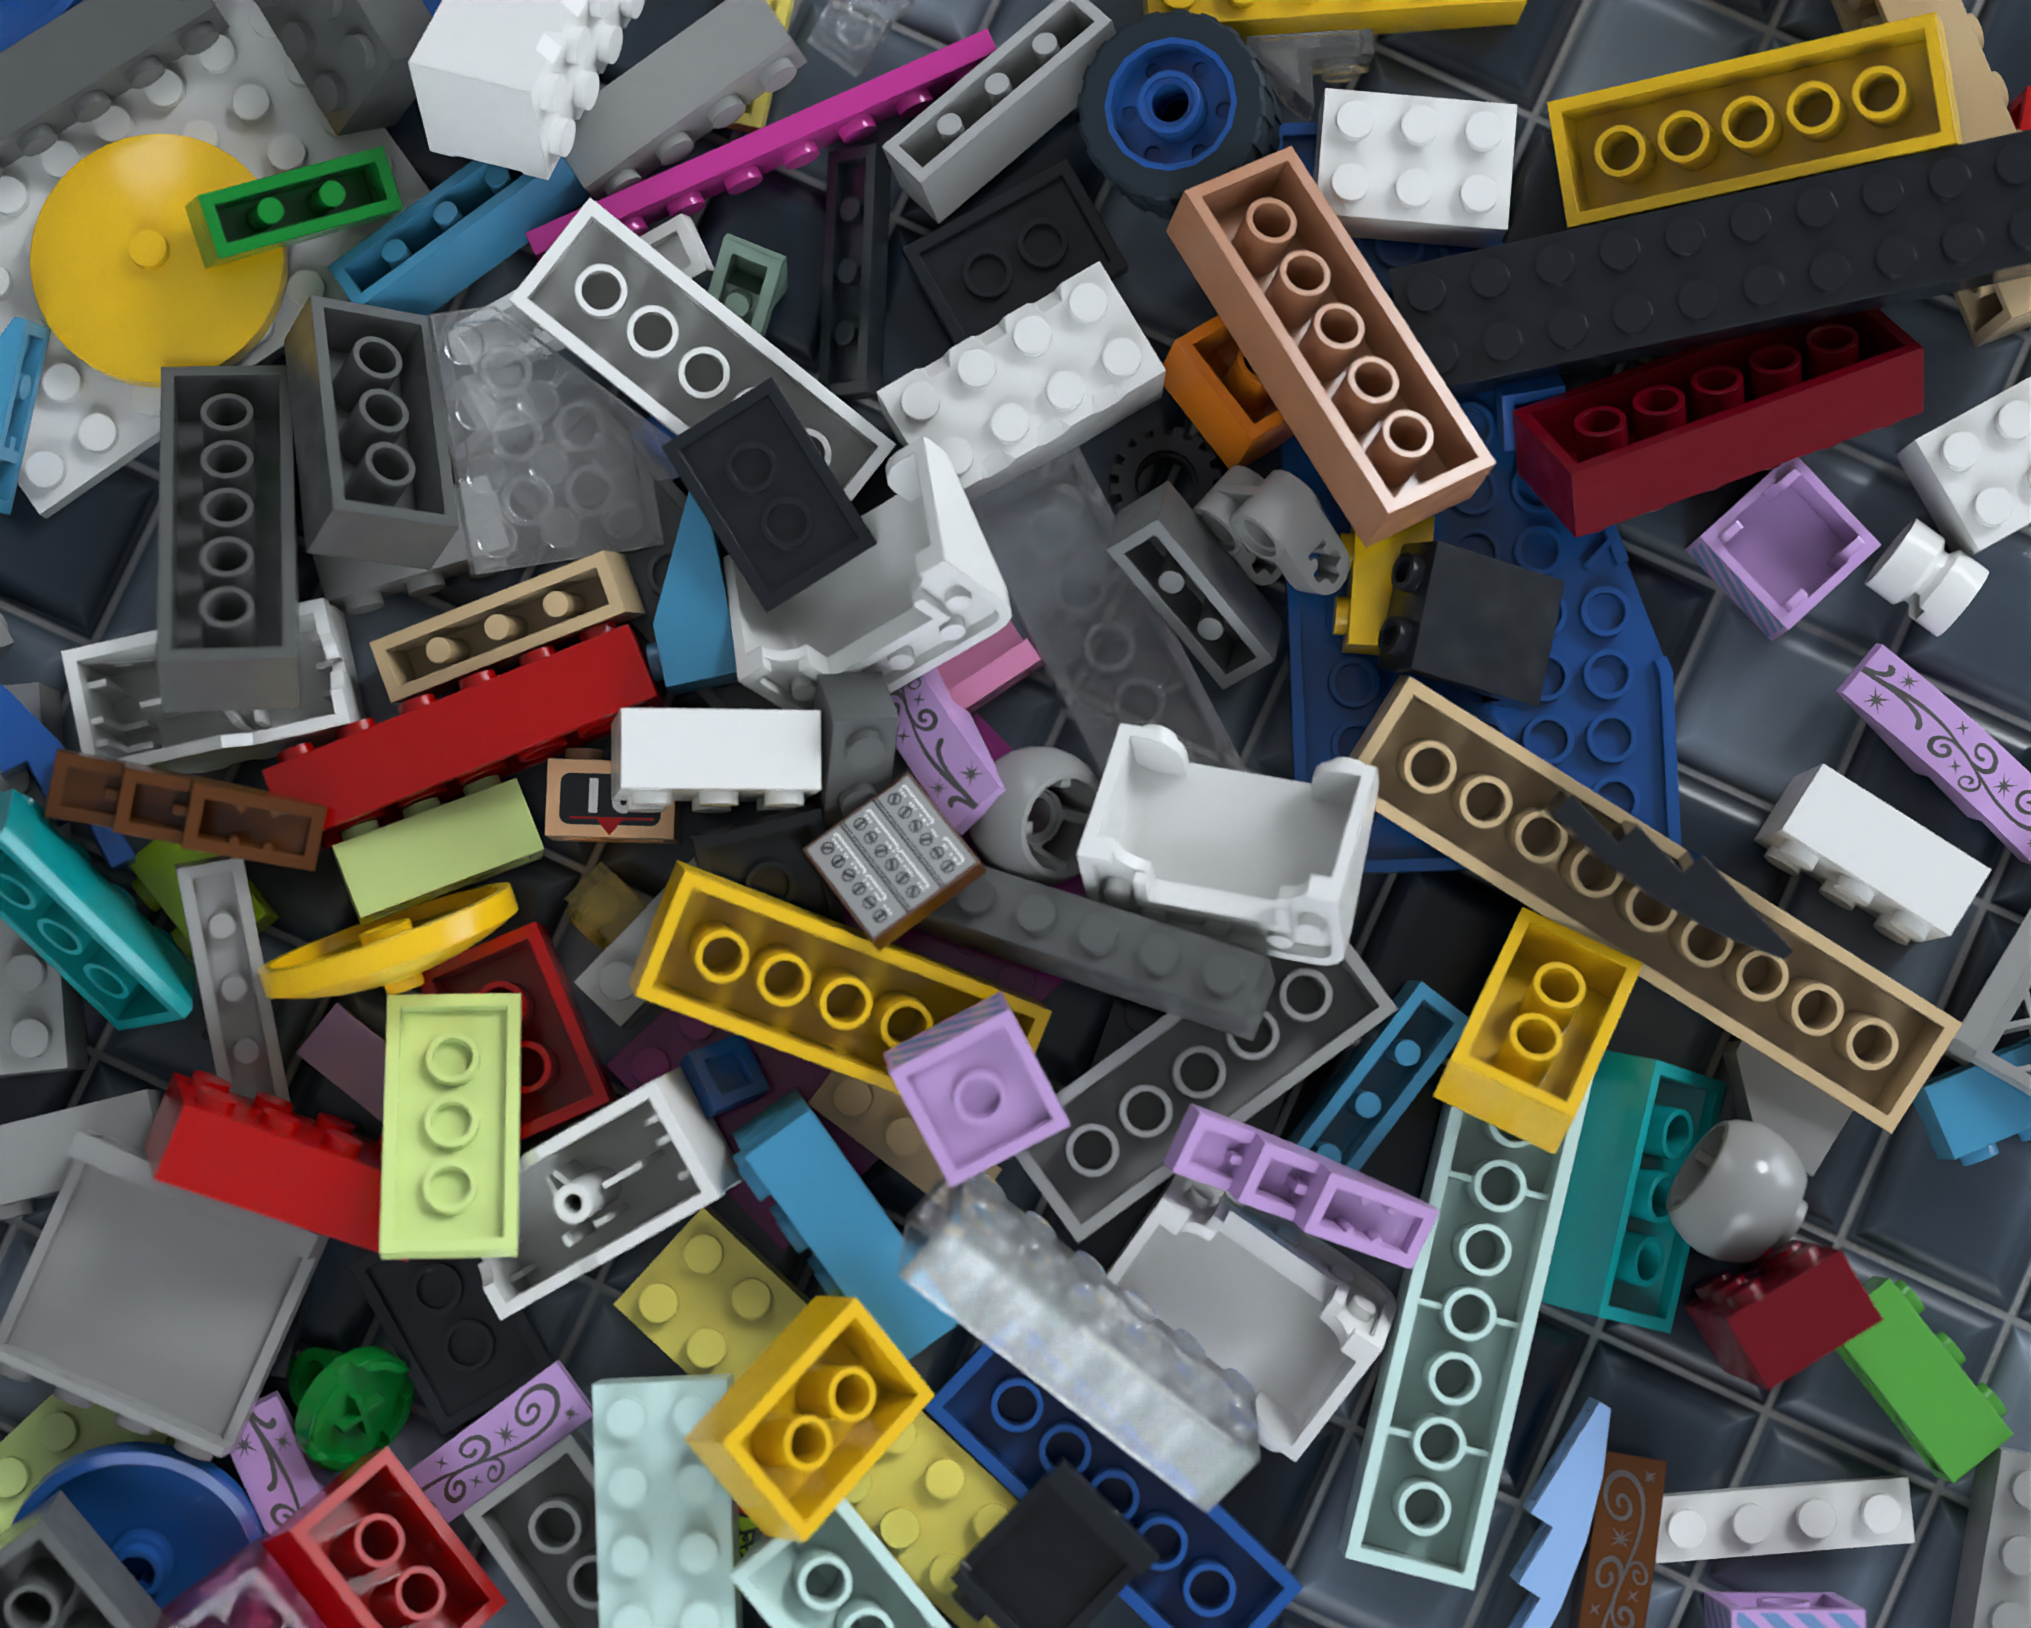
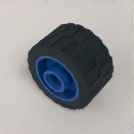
(1151, 78)

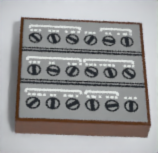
(894, 861)

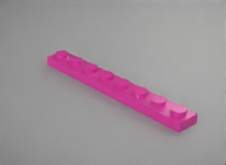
(787, 142)

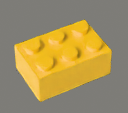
(1538, 1030)
(809, 1417)

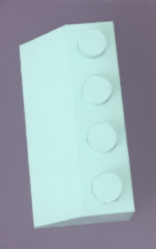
(833, 1580)

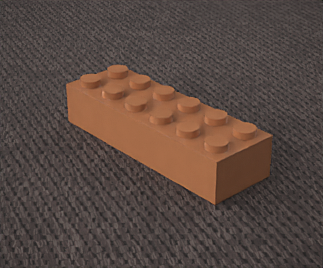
(1329, 346)

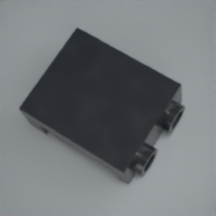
(1470, 623)
(1052, 1557)

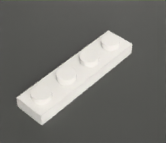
(1785, 1518)

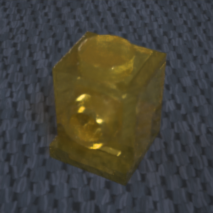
(603, 905)

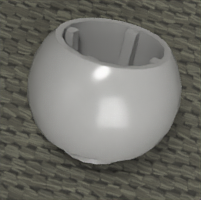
(1035, 828)
(1738, 1192)

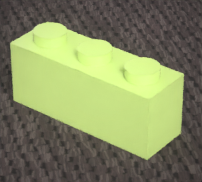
(437, 848)

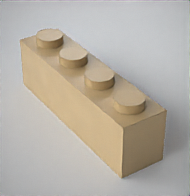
(507, 625)

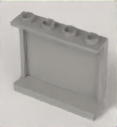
(155, 1300)

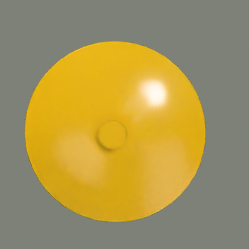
(125, 271)
(390, 949)

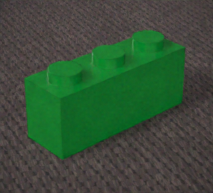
(293, 206)

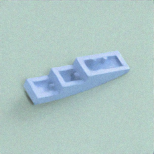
(1565, 1503)

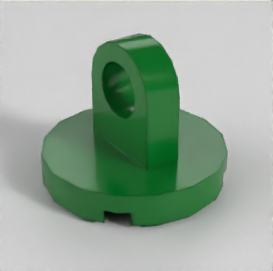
(350, 1405)

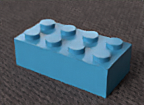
(838, 1217)

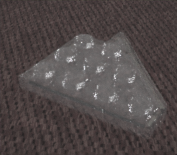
(540, 448)

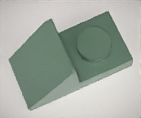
(749, 280)

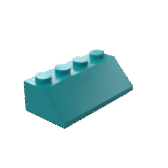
(86, 923)
(1614, 1236)

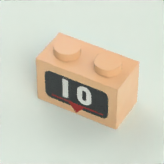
(582, 806)

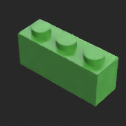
(1922, 1385)

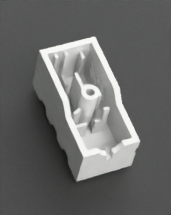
(514, 76)
(1030, 384)
(122, 715)
(610, 1188)

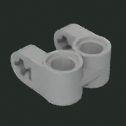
(1278, 527)

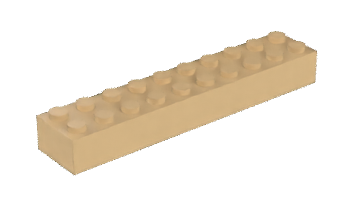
(1812, 1013)

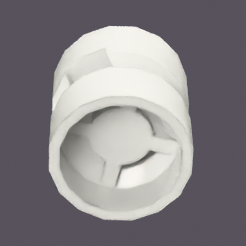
(1926, 577)

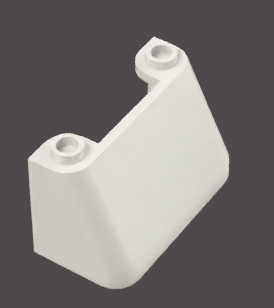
(891, 610)
(1230, 849)
(1259, 1302)

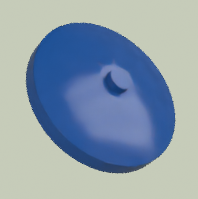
(156, 1511)

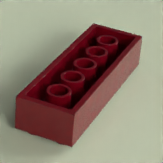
(1714, 416)

